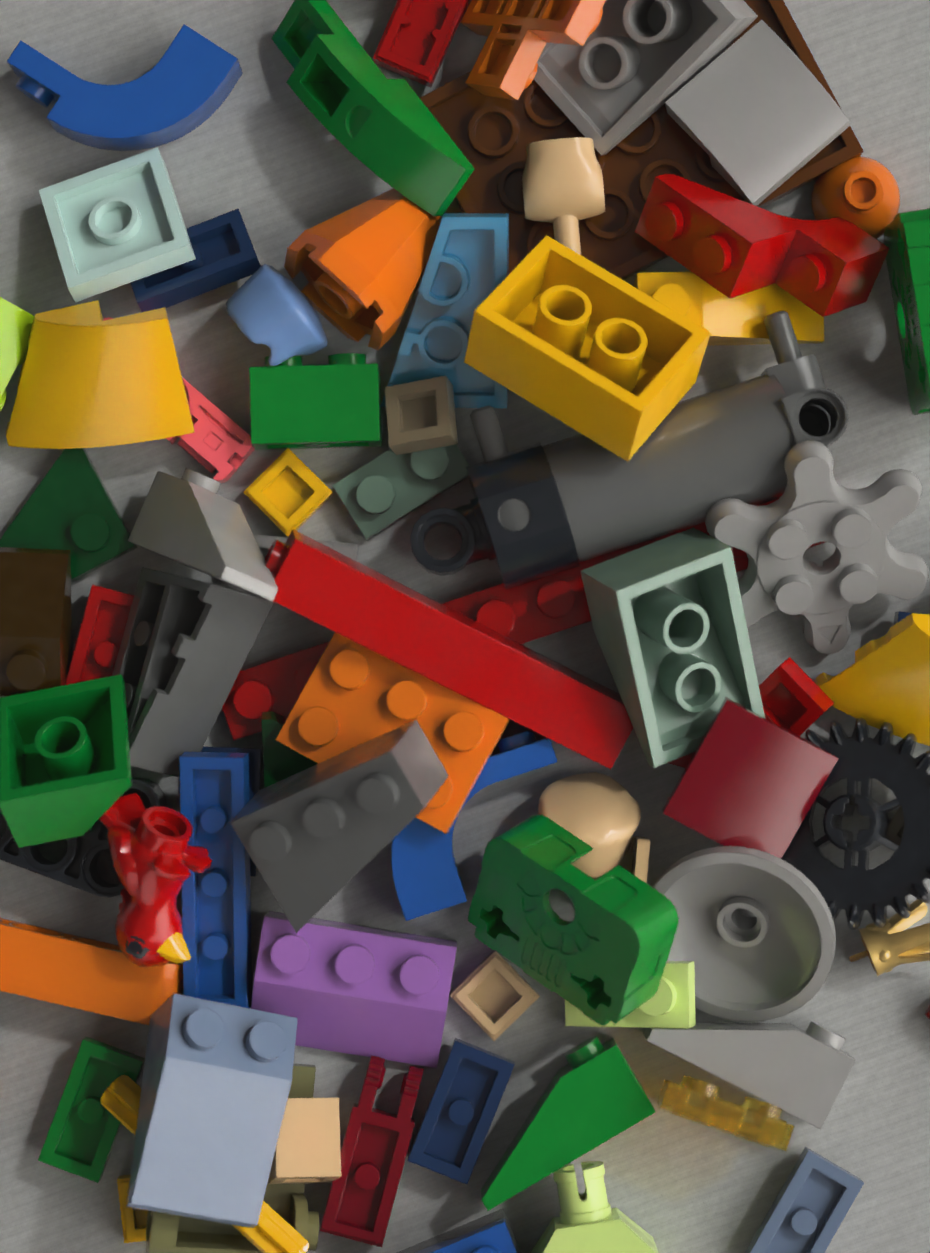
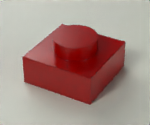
(792, 698)

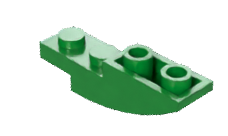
(366, 112)

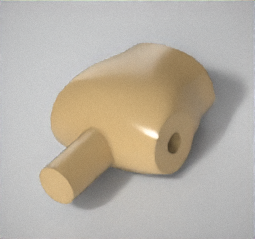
(563, 186)

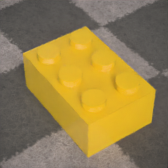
(586, 347)

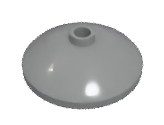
(749, 964)

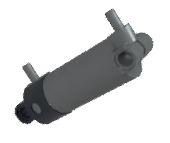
(578, 501)

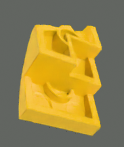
(98, 381)
(888, 680)

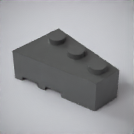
(181, 662)
(336, 817)

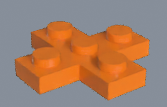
(518, 35)

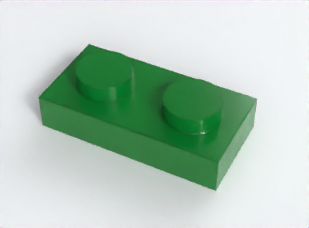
(81, 1127)

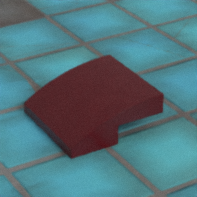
(749, 782)

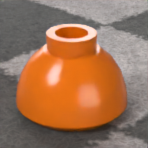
(858, 192)

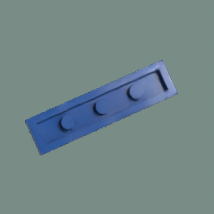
(219, 899)

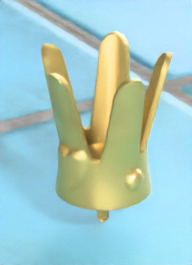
(893, 946)

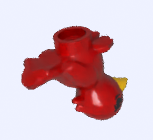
(152, 864)

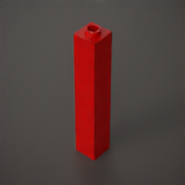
(448, 648)

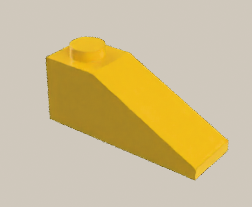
(733, 319)

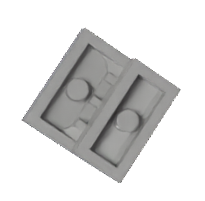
(757, 113)

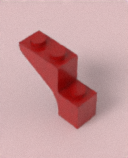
(747, 248)

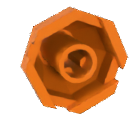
(365, 264)

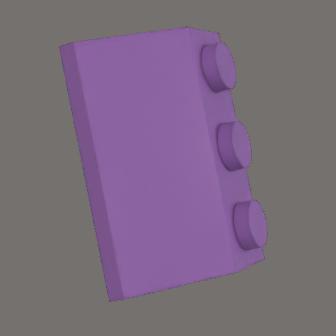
(356, 987)

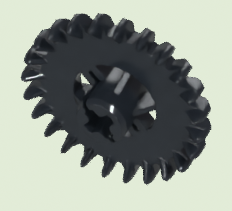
(909, 867)

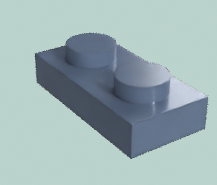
(807, 1207)

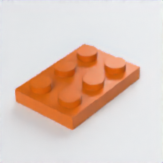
(365, 695)

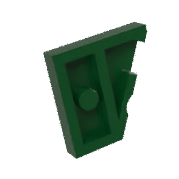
(72, 514)

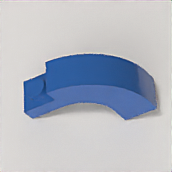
(138, 114)
(424, 856)

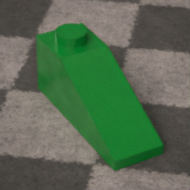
(577, 1112)

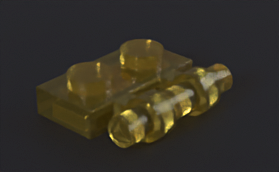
(700, 1104)

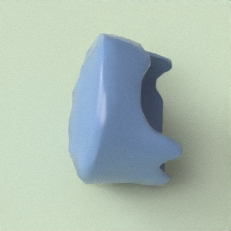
(277, 315)

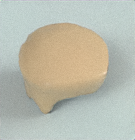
(597, 813)

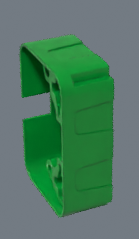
(910, 287)
(603, 958)

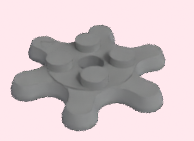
(815, 512)

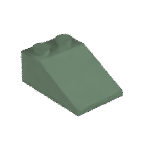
(673, 638)

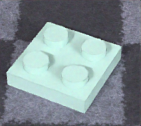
(116, 224)

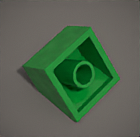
(62, 758)

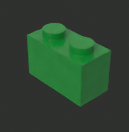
(316, 404)

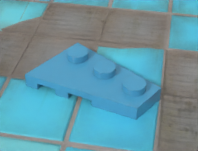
(461, 272)

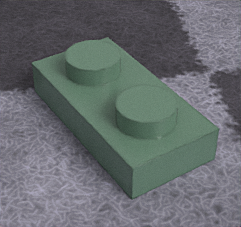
(398, 485)

